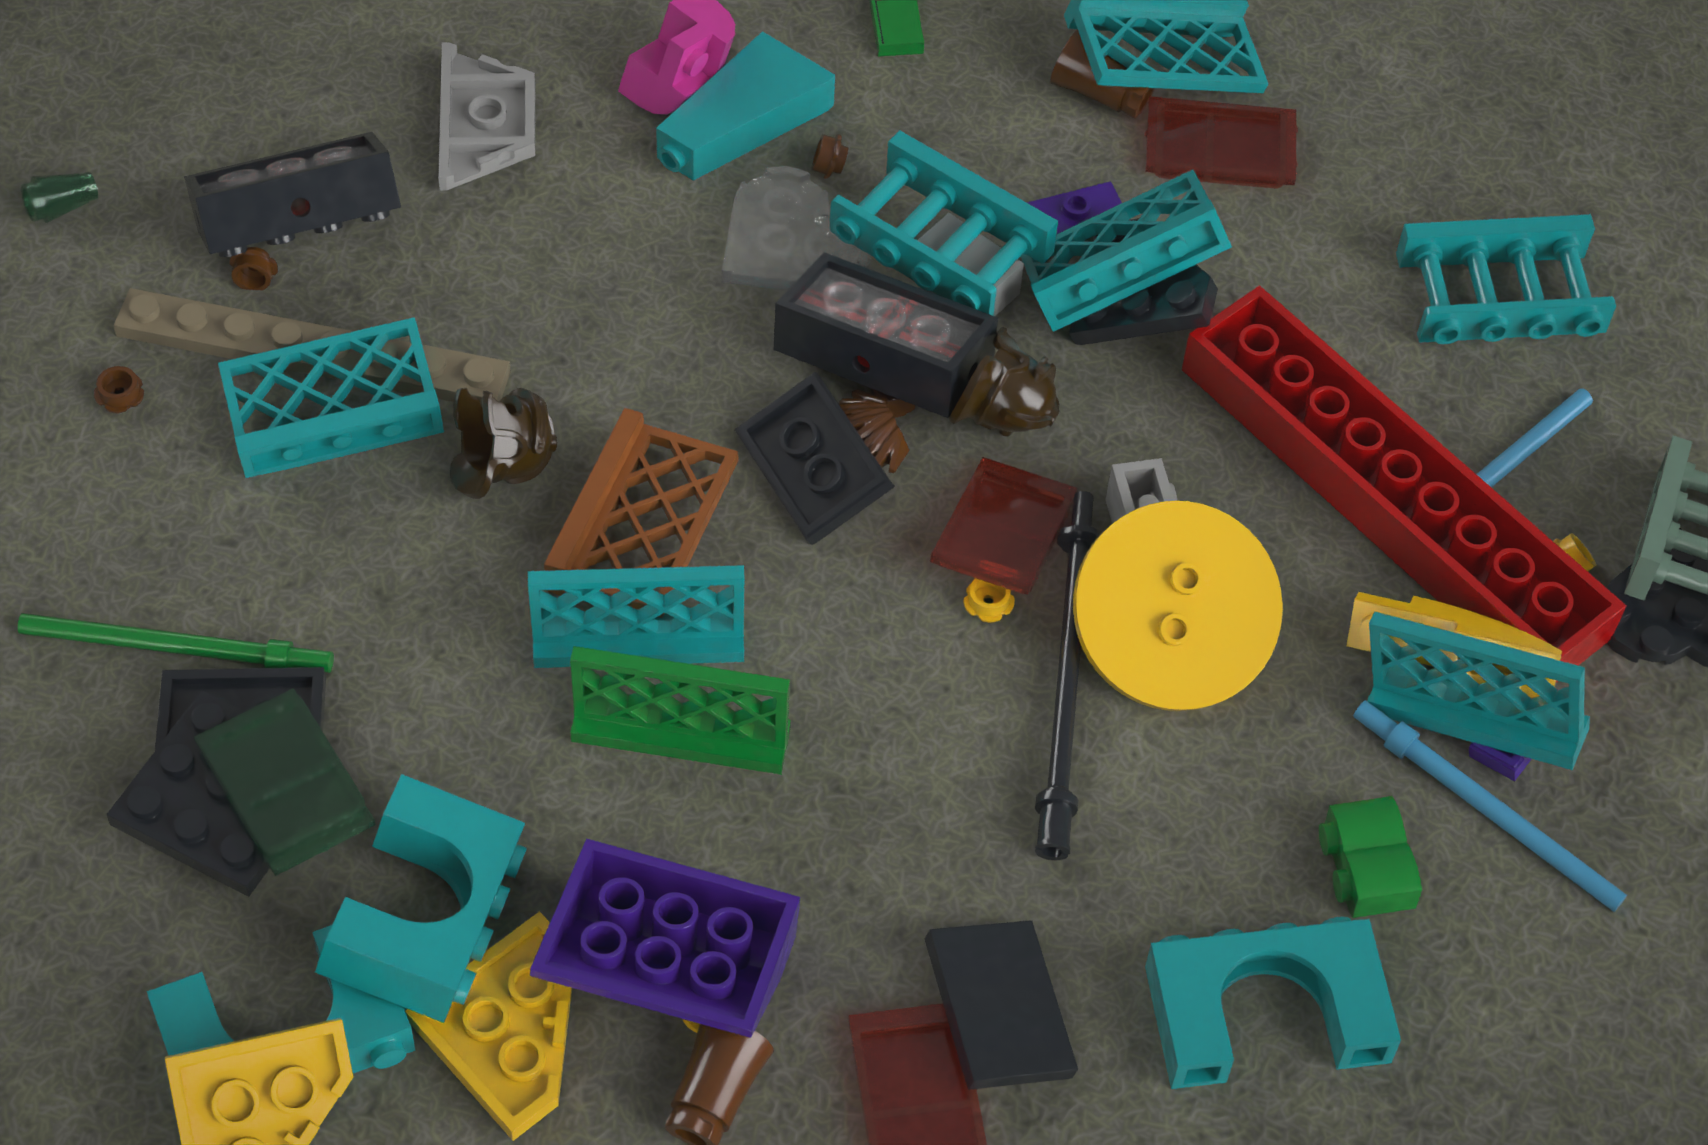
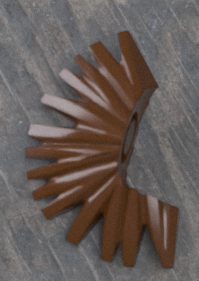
(875, 421)

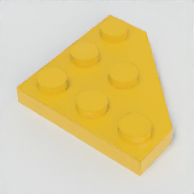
(508, 1032)
(260, 1086)

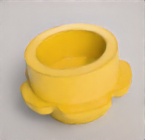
(1577, 550)
(975, 605)

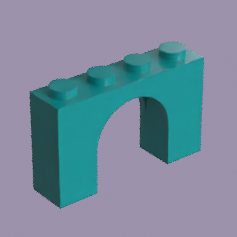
(1329, 960)
(417, 961)
(374, 1028)

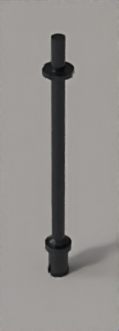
(1057, 802)

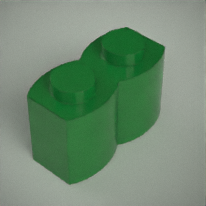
(1371, 857)

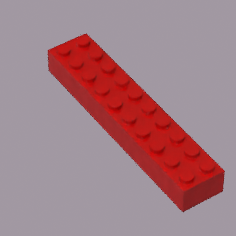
(1395, 478)

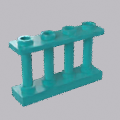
(963, 193)
(1512, 241)

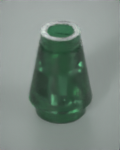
(56, 195)

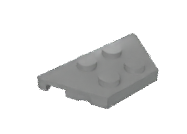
(483, 117)

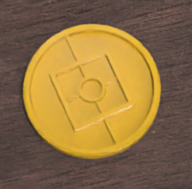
(1177, 606)

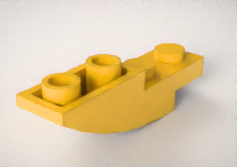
(1447, 618)

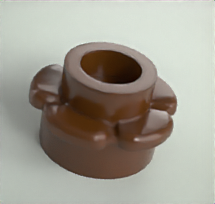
(829, 155)
(253, 269)
(114, 380)

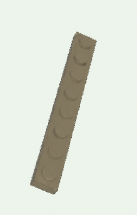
(242, 333)

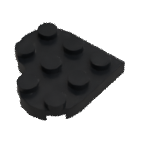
(1667, 623)

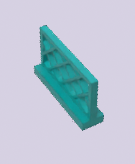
(1168, 20)
(1143, 258)
(338, 427)
(685, 635)
(1488, 713)

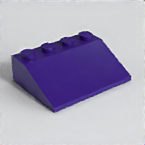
(669, 938)

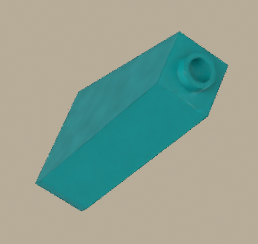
(743, 107)

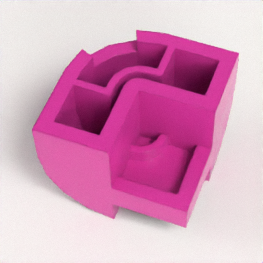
(682, 59)

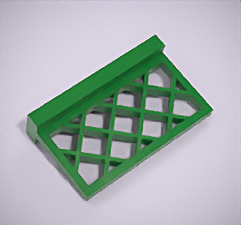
(690, 730)

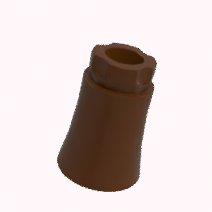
(1075, 73)
(715, 1084)

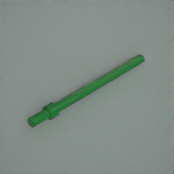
(273, 654)

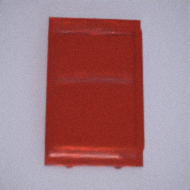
(1221, 142)
(1004, 526)
(913, 1079)

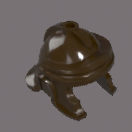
(1009, 391)
(500, 440)

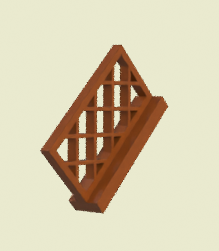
(606, 490)

